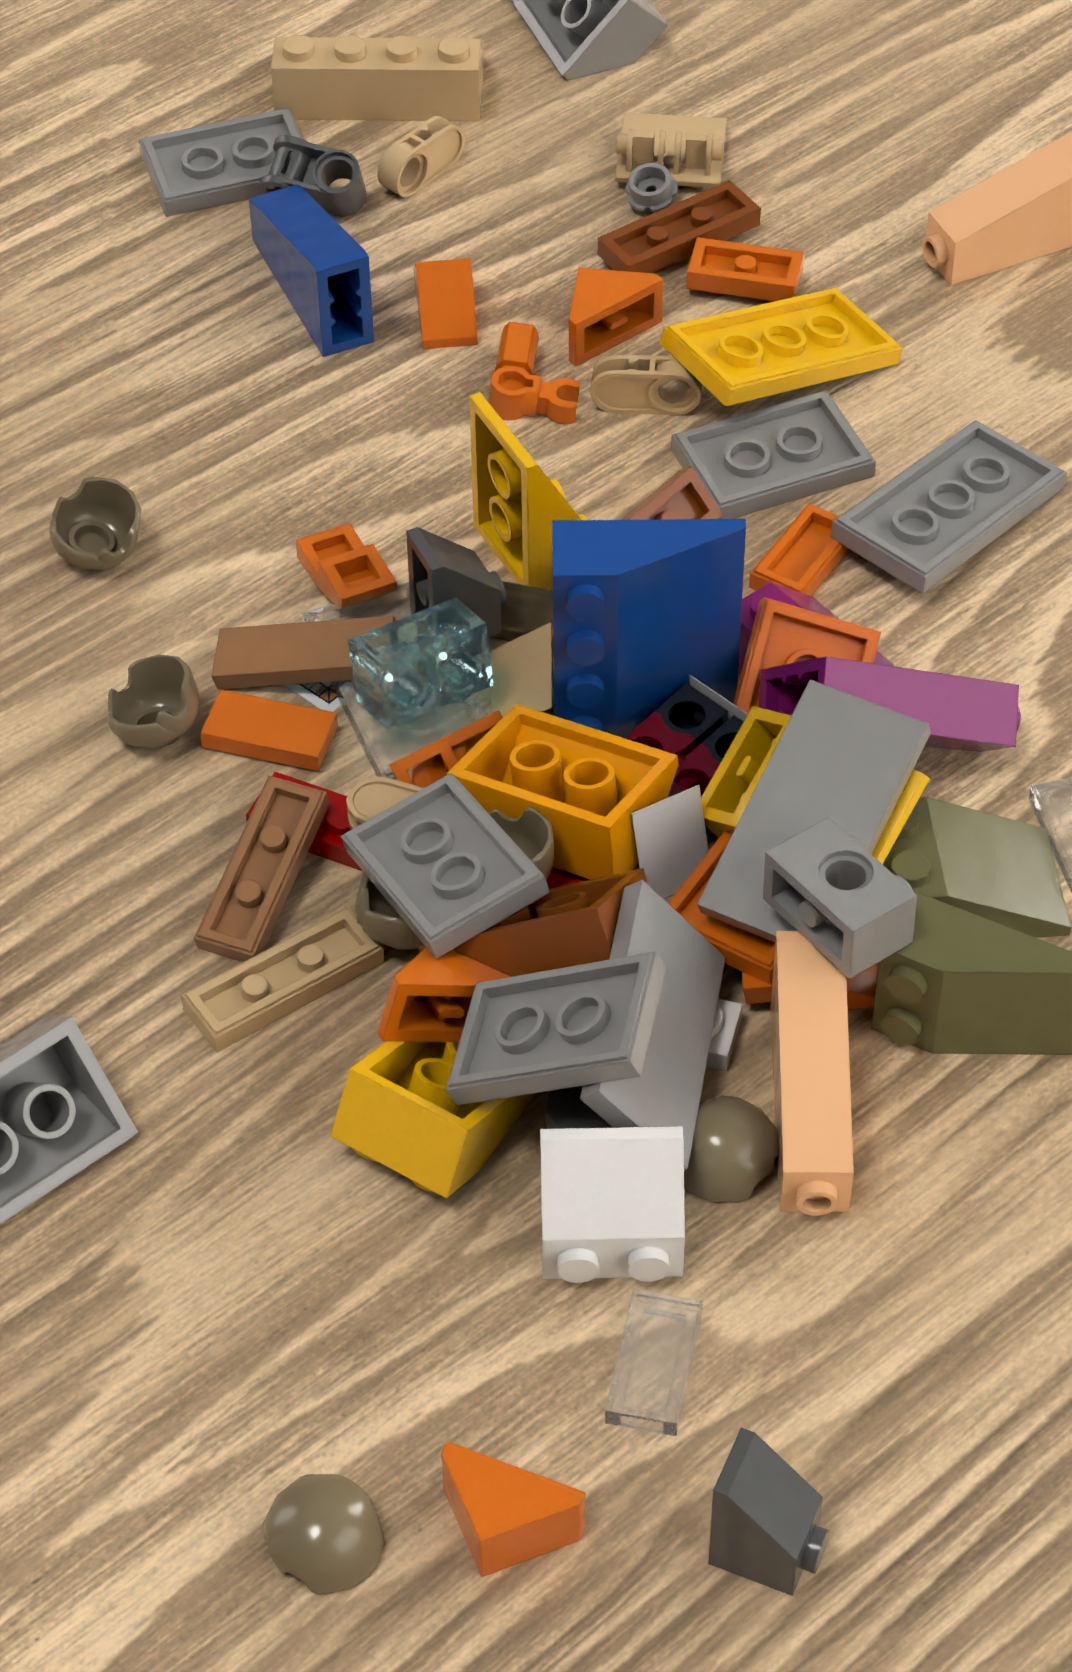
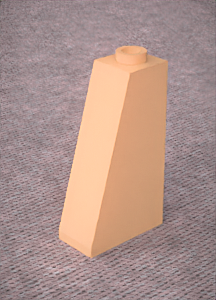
(1005, 218)
(811, 1078)

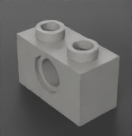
(839, 897)

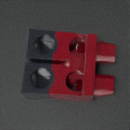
(697, 746)

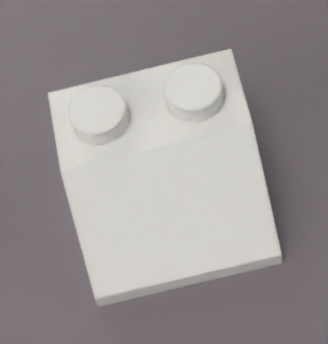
(612, 1203)

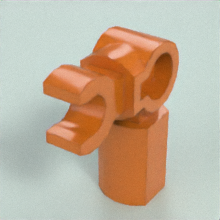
(519, 392)

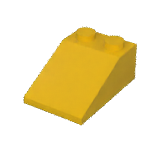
(513, 498)
(405, 1119)

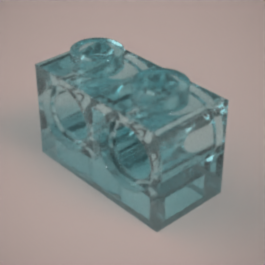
(421, 663)

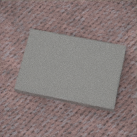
(214, 161)
(775, 454)
(445, 865)
(557, 1029)

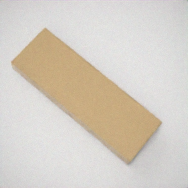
(282, 979)

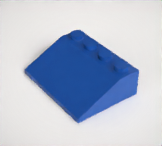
(642, 613)

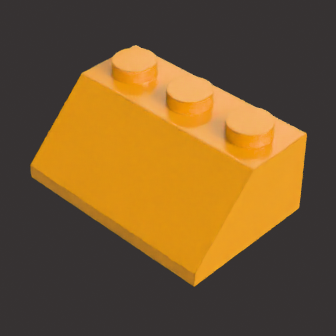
(575, 779)

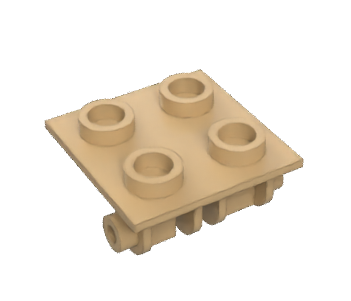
(683, 144)

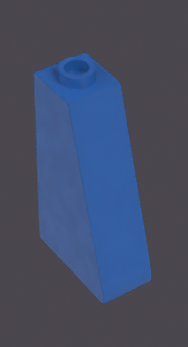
(316, 267)

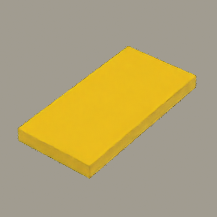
(780, 346)

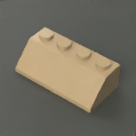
(378, 78)

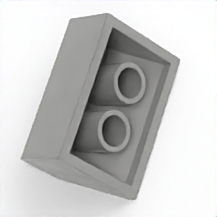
(592, 34)
(53, 1112)

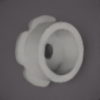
(651, 187)

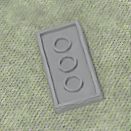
(948, 506)
(832, 762)
(683, 1022)

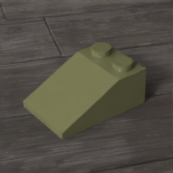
(982, 866)
(974, 988)

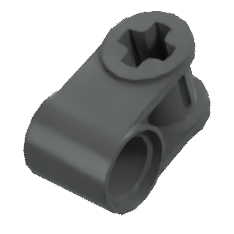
(314, 170)

